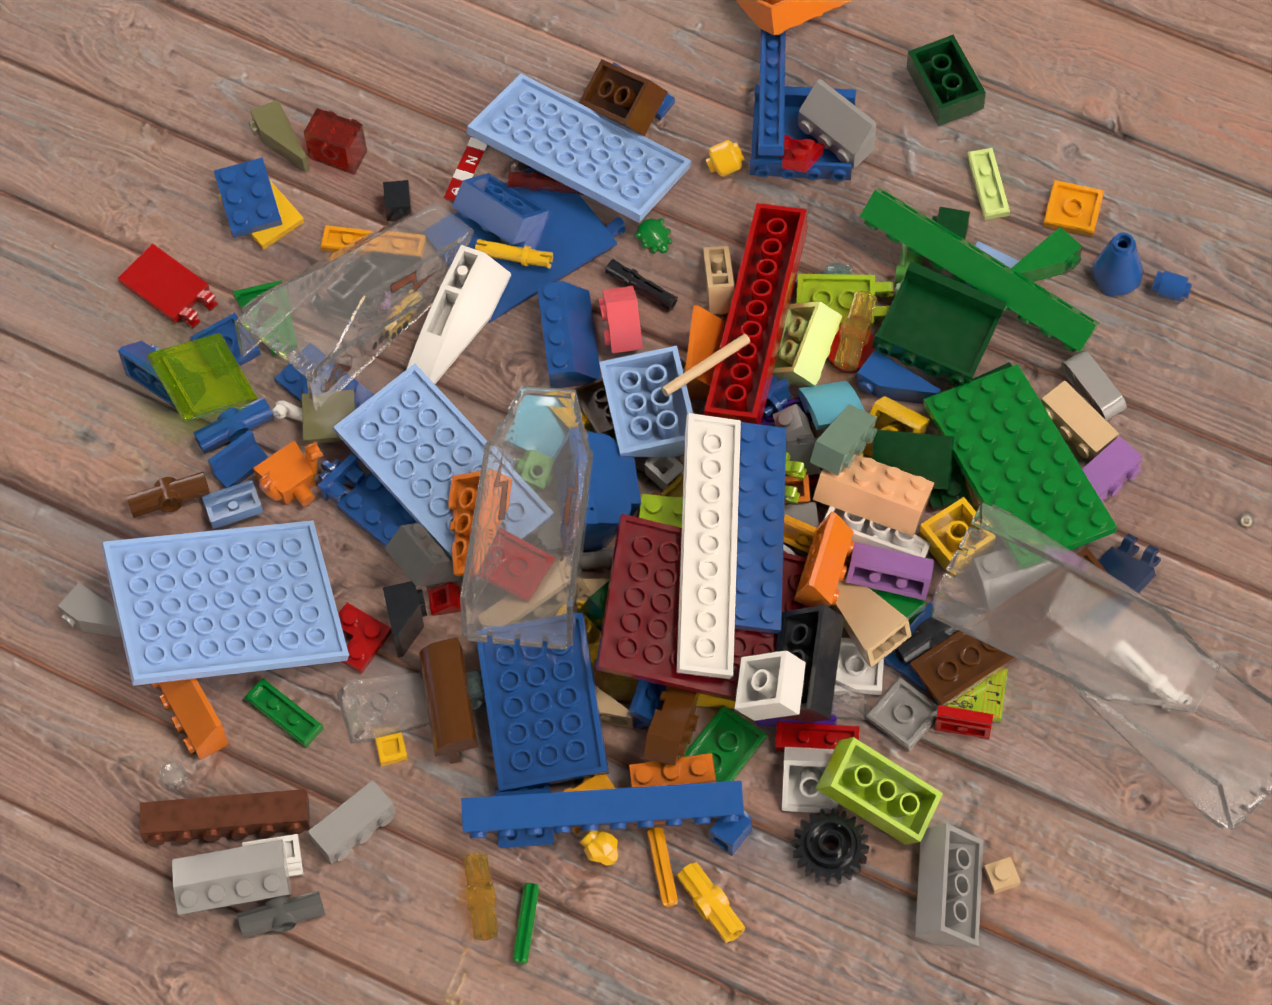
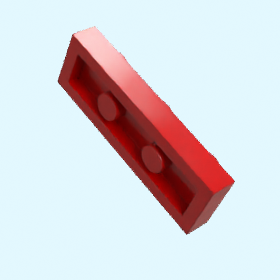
(812, 735)

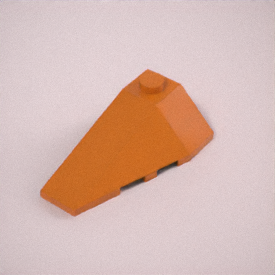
(462, 502)

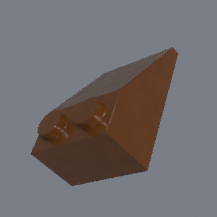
(623, 97)

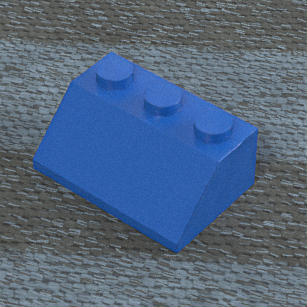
(498, 208)
(140, 369)

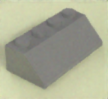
(230, 877)
(949, 887)

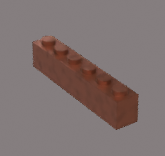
(224, 817)

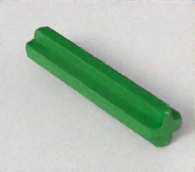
(525, 923)

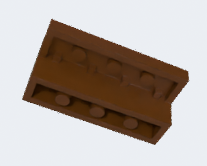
(448, 698)

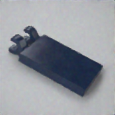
(1127, 569)

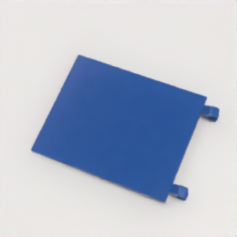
(568, 231)

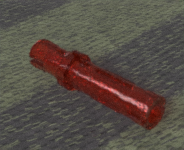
(537, 182)

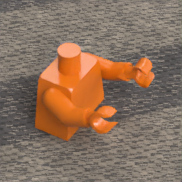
(289, 474)

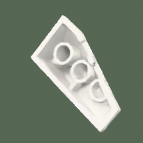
(881, 536)

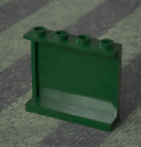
(939, 325)

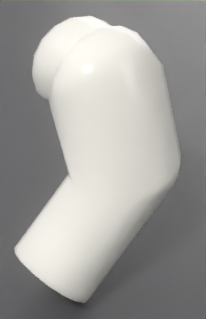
(287, 409)

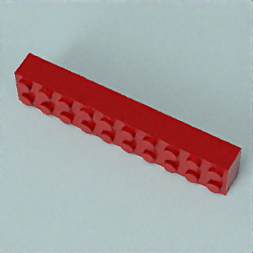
(759, 311)

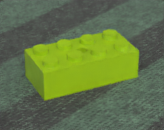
(879, 791)

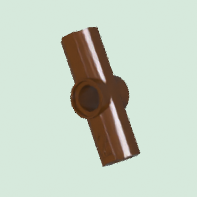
(168, 494)

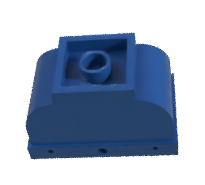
(612, 491)

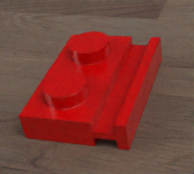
(964, 722)

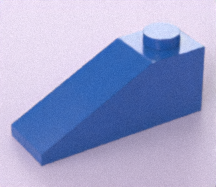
(887, 378)

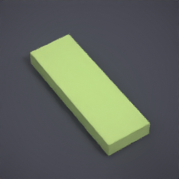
(988, 184)

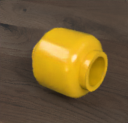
(725, 158)

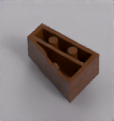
(672, 726)

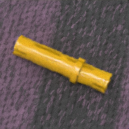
(525, 255)

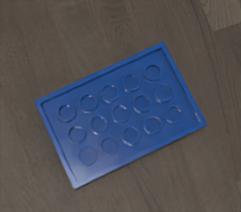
(542, 712)

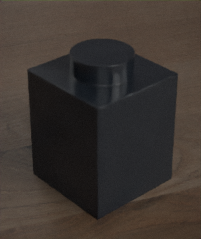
(397, 199)

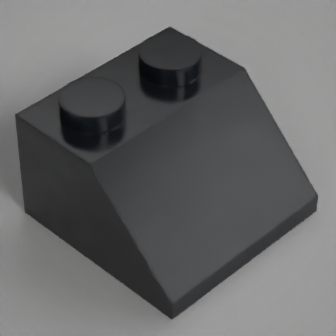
(405, 613)

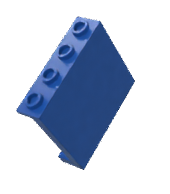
(826, 167)

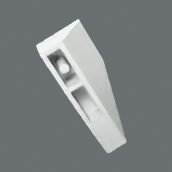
(459, 310)

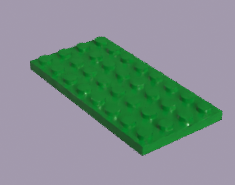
(1019, 457)

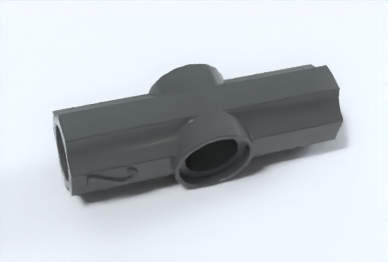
(281, 914)

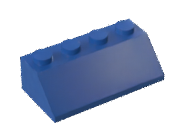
(568, 334)

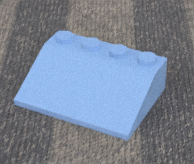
(641, 414)

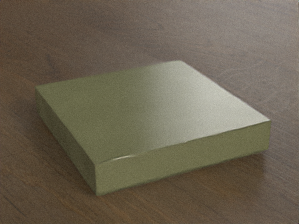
(319, 424)

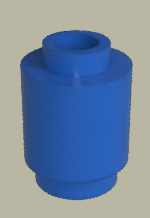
(1171, 285)

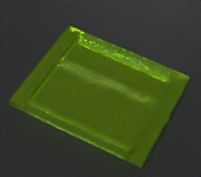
(202, 377)

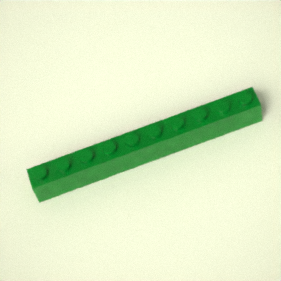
(978, 269)

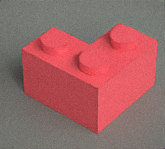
(622, 315)

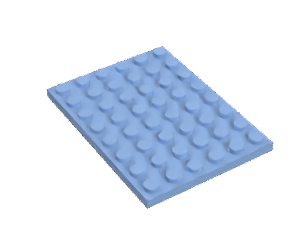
(223, 602)

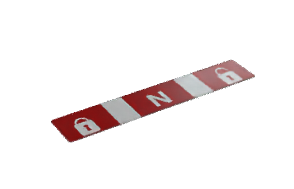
(466, 166)

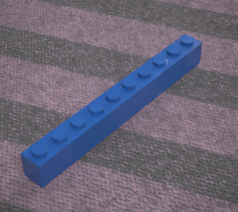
(602, 807)

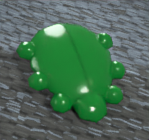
(654, 235)

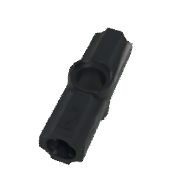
(925, 637)

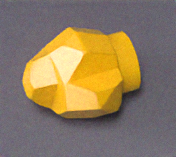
(600, 847)

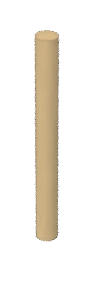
(705, 365)

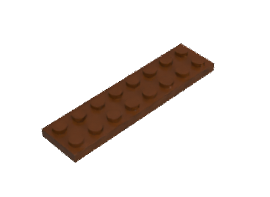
(964, 661)

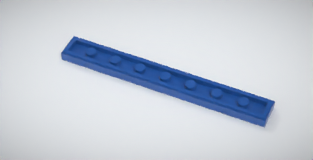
(772, 94)

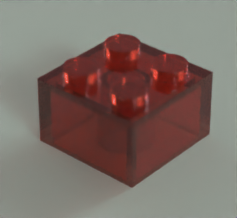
(335, 141)

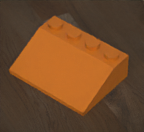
(780, 15)

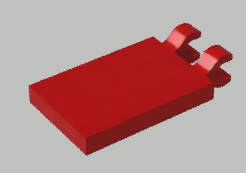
(167, 286)

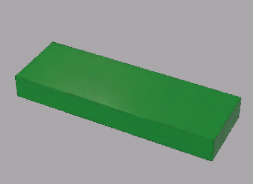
(284, 713)

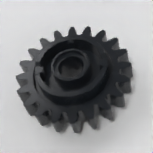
(826, 862)

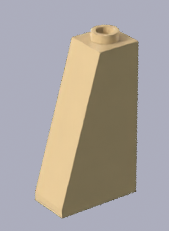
(870, 621)

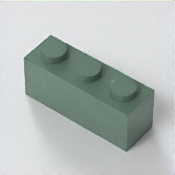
(844, 440)

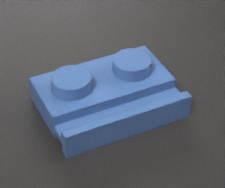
(232, 504)

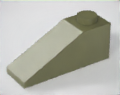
(277, 133)

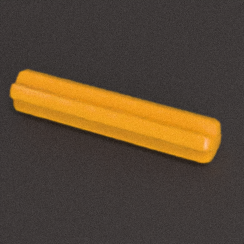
(662, 867)

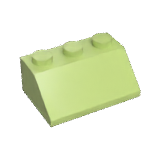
(806, 342)

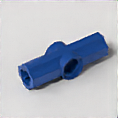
(233, 424)

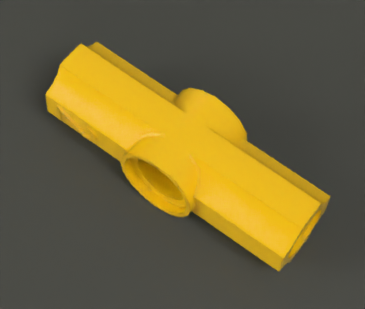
(711, 902)

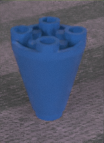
(1118, 266)

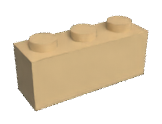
(1078, 421)

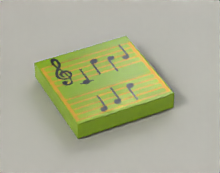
(986, 696)

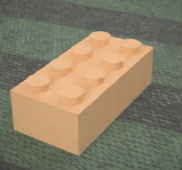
(876, 494)

